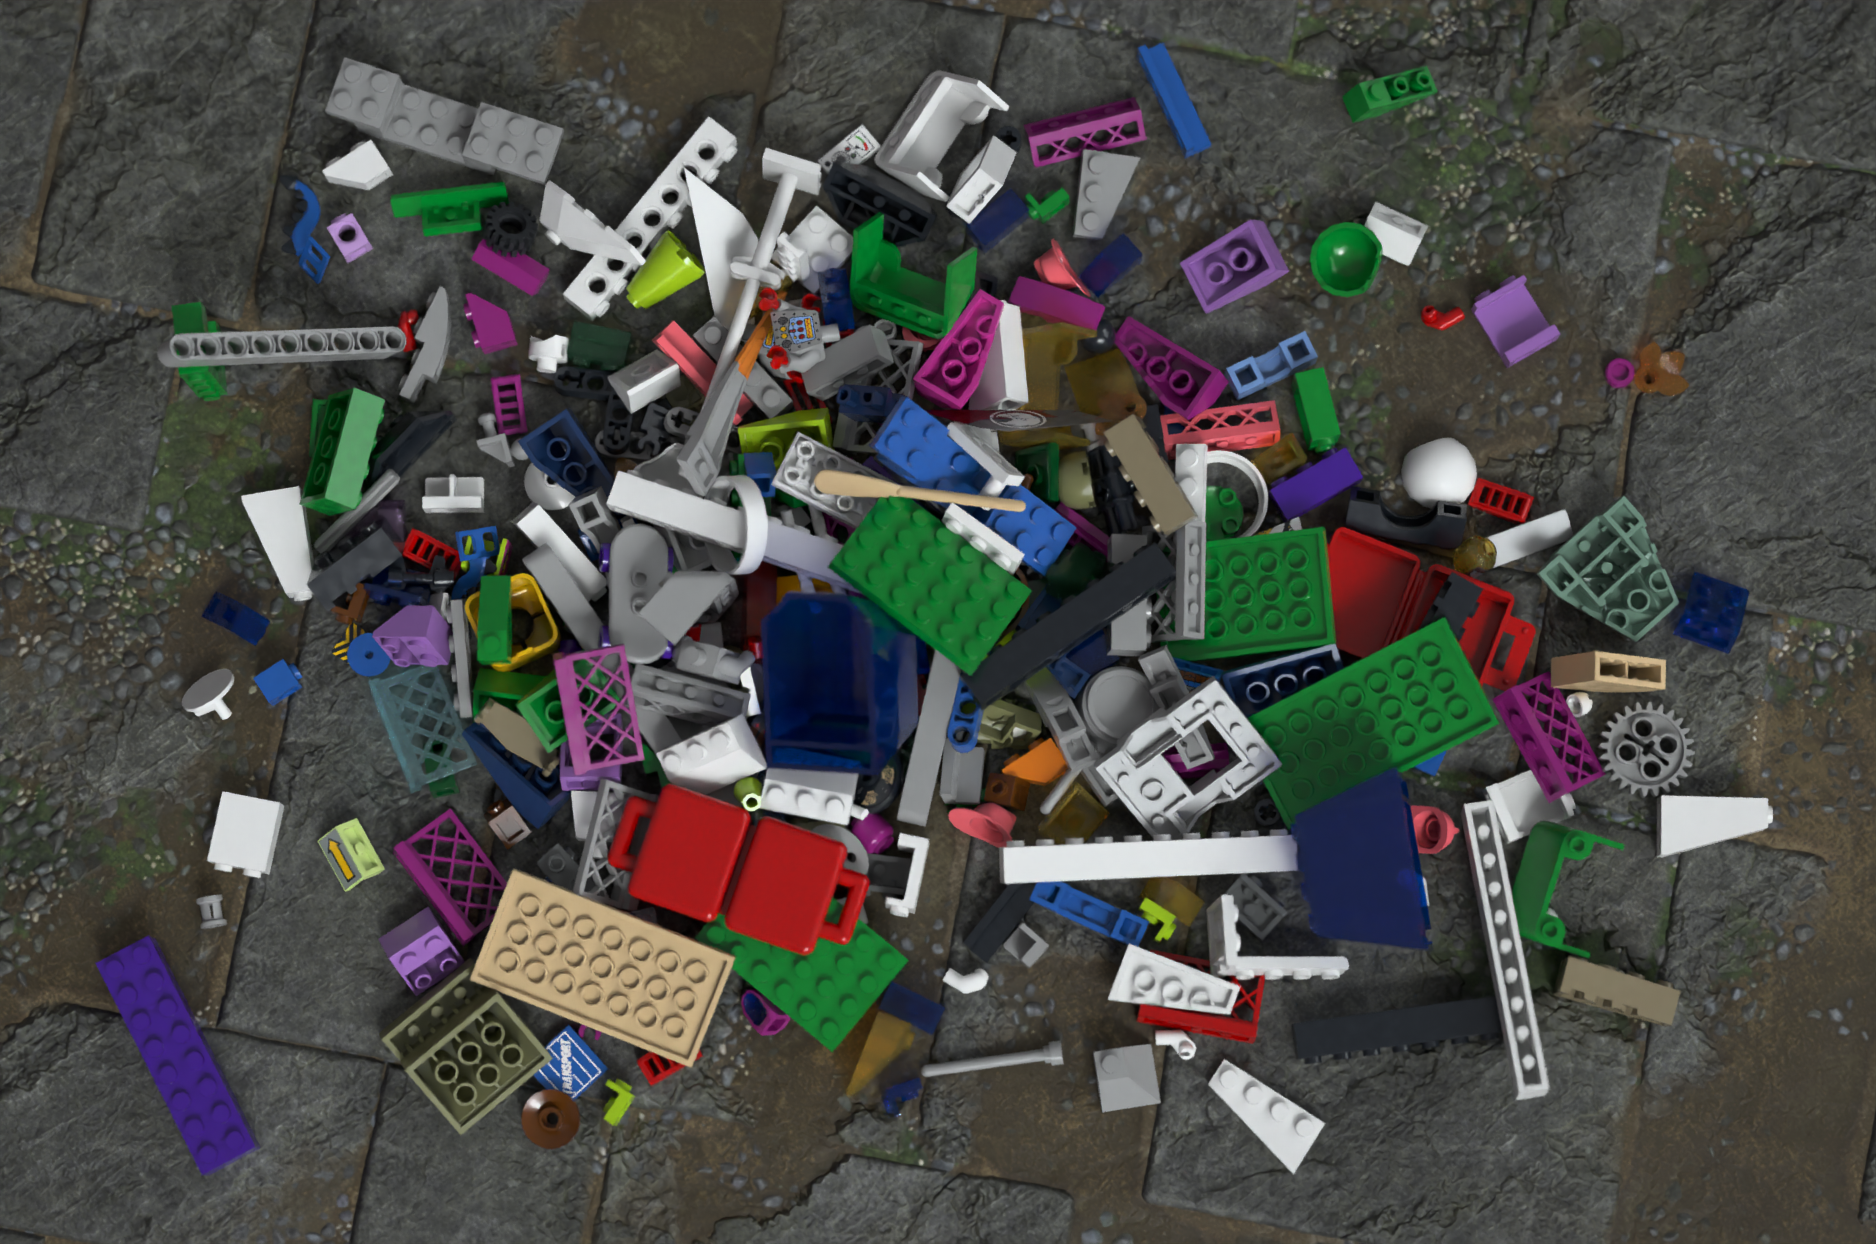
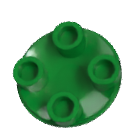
(1222, 514)

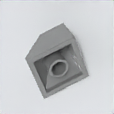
(1126, 1077)

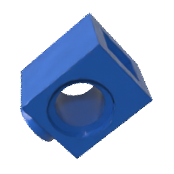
(279, 681)

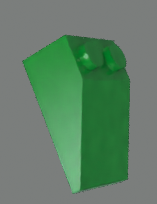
(544, 709)

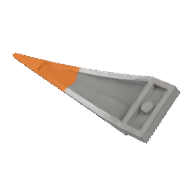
(709, 433)

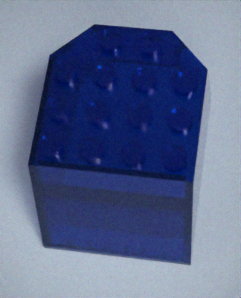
(836, 684)
(1364, 866)

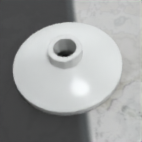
(541, 492)

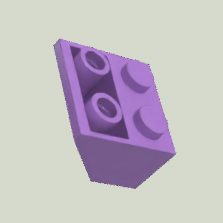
(415, 637)
(421, 951)

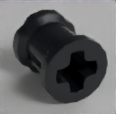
(1010, 132)

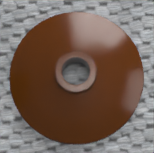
(537, 1123)

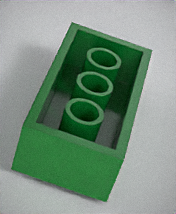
(342, 452)

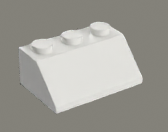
(713, 757)
(810, 794)

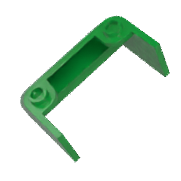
(904, 296)
(1538, 875)

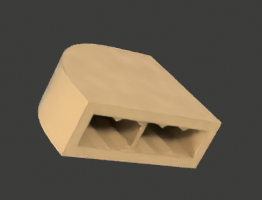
(1608, 672)

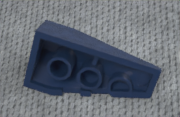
(568, 455)
(521, 781)

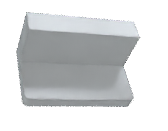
(961, 775)

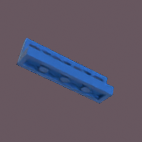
(1173, 99)

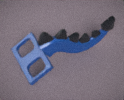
(304, 225)
(479, 563)

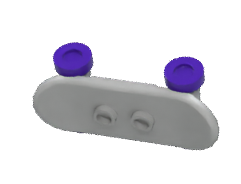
(635, 566)

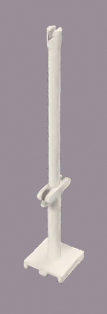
(757, 270)

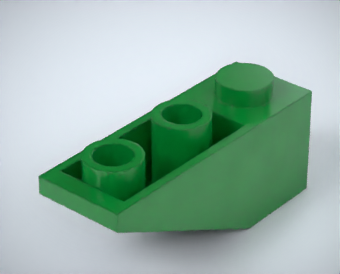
(1388, 93)

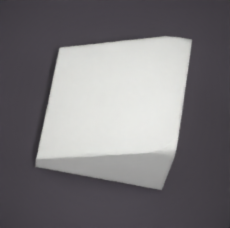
(440, 602)

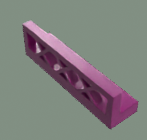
(1084, 122)

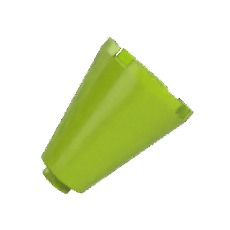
(664, 272)

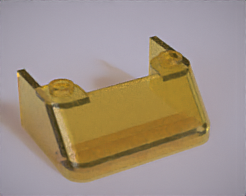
(1044, 353)

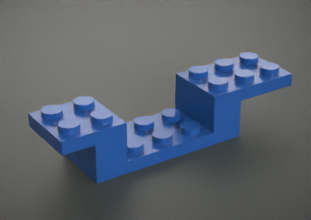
(925, 457)

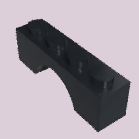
(1439, 526)

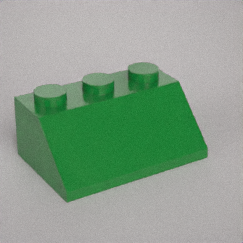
(502, 687)

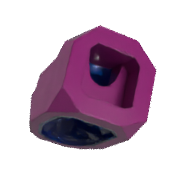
(762, 1013)

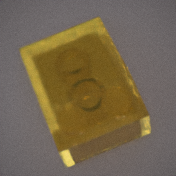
(883, 1047)

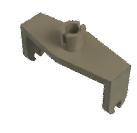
(516, 735)

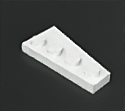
(1166, 983)
(1273, 1118)

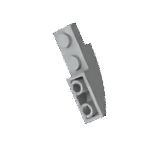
(434, 336)
(1062, 720)

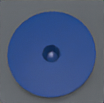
(367, 656)

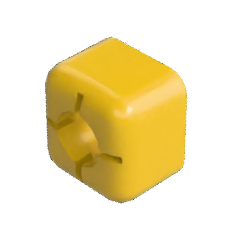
(545, 634)

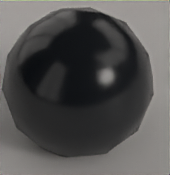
(1103, 341)

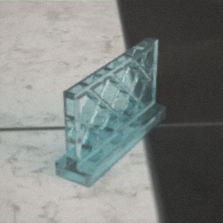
(401, 740)

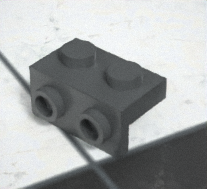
(562, 869)
(887, 874)
(1256, 908)

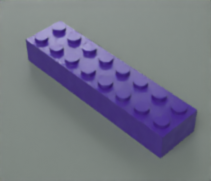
(178, 1055)

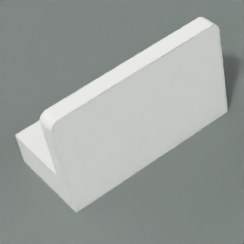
(1396, 232)

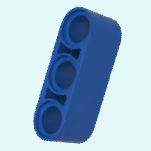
(964, 722)

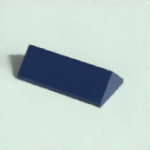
(1274, 679)

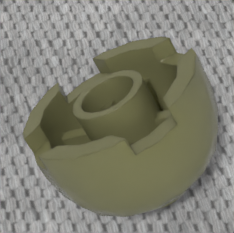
(1075, 481)

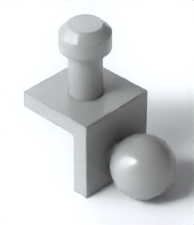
(498, 445)

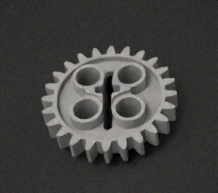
(1659, 727)

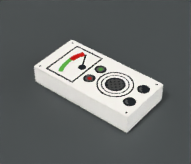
(853, 149)

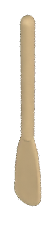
(864, 486)

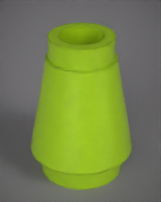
(749, 793)

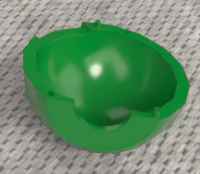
(1346, 259)

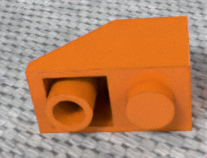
(1039, 765)

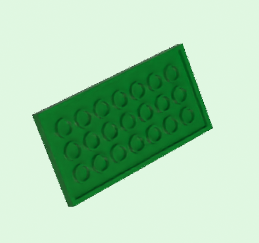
(1373, 718)

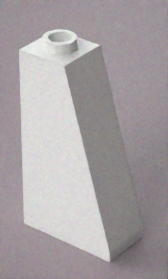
(1004, 374)
(541, 529)
(285, 536)
(1702, 821)

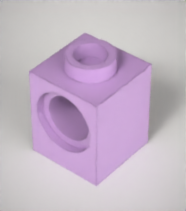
(358, 245)

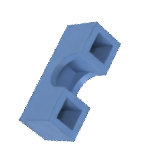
(1259, 372)

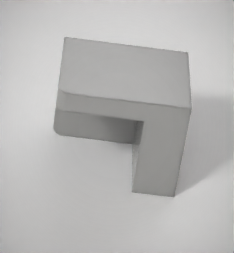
(1025, 945)

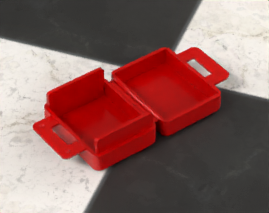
(1385, 597)
(764, 878)

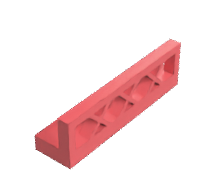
(693, 362)
(1227, 437)

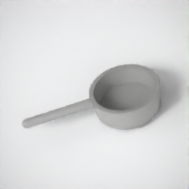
(1109, 708)

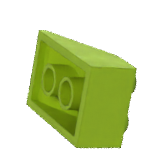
(778, 432)

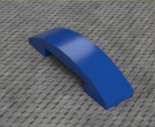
(1090, 912)

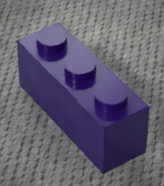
(1314, 484)

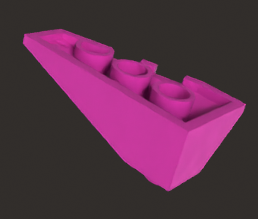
(960, 357)

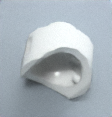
(548, 352)

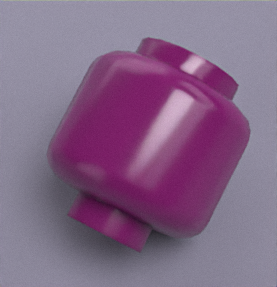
(873, 833)

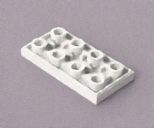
(797, 477)

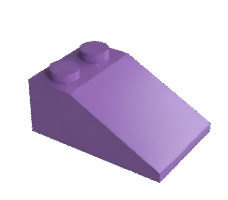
(1234, 265)

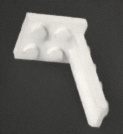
(813, 248)
(1225, 943)

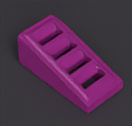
(506, 380)

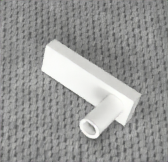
(1002, 471)

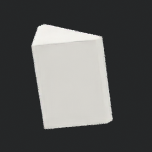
(646, 380)

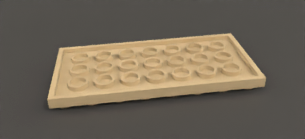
(602, 967)

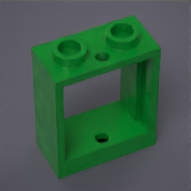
(1315, 410)

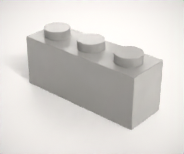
(848, 362)

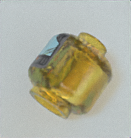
(1475, 556)

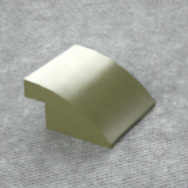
(465, 1047)

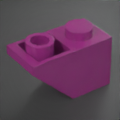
(492, 325)

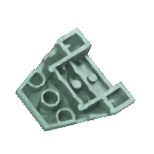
(1612, 572)

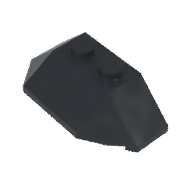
(862, 192)
(407, 441)

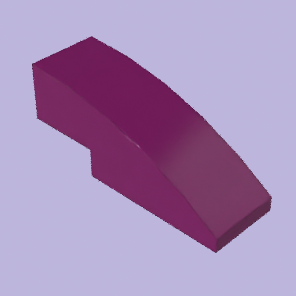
(1055, 304)

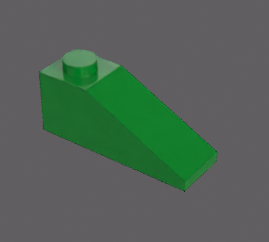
(495, 621)

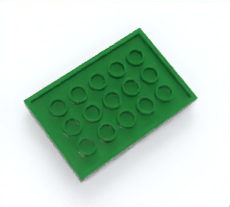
(930, 580)
(1262, 597)
(820, 990)

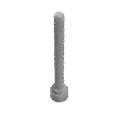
(1050, 1054)

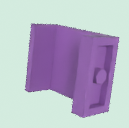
(1513, 321)

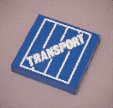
(572, 1066)

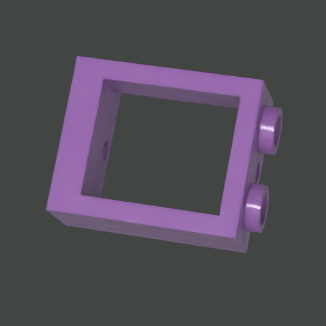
(591, 778)

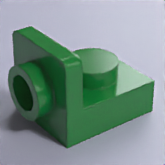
(1051, 205)

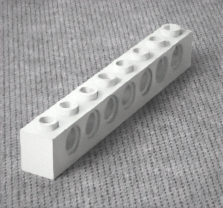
(708, 136)

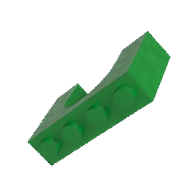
(205, 381)

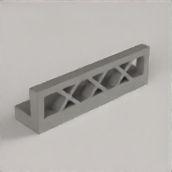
(686, 697)

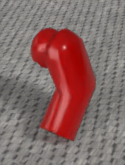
(407, 319)
(1439, 320)

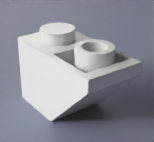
(358, 169)

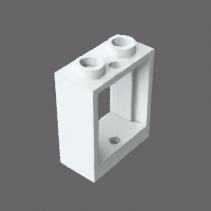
(981, 178)

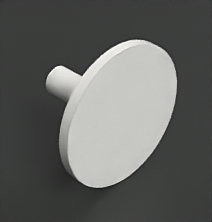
(207, 693)

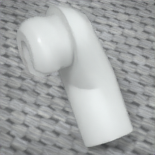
(967, 983)
(1178, 1040)

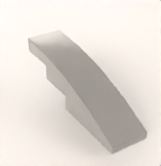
(1168, 689)

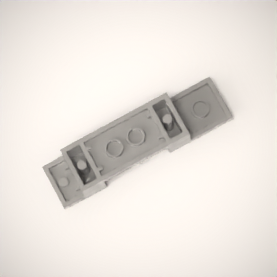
(442, 127)

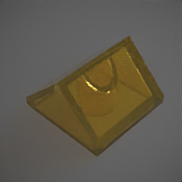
(1073, 816)

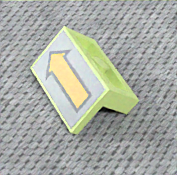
(350, 854)

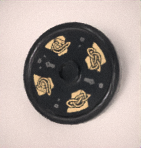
(880, 790)

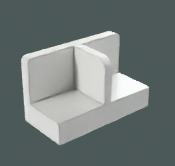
(454, 495)

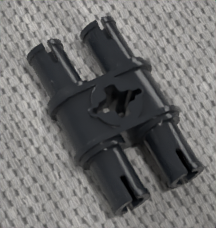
(1112, 492)

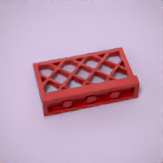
(1204, 1022)

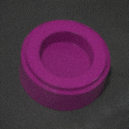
(1619, 373)

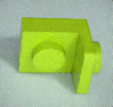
(1156, 914)
(618, 1106)

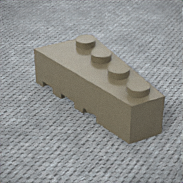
(1149, 474)
(1616, 991)

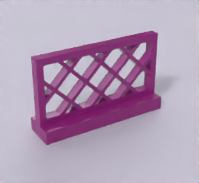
(572, 711)
(1536, 743)
(431, 885)

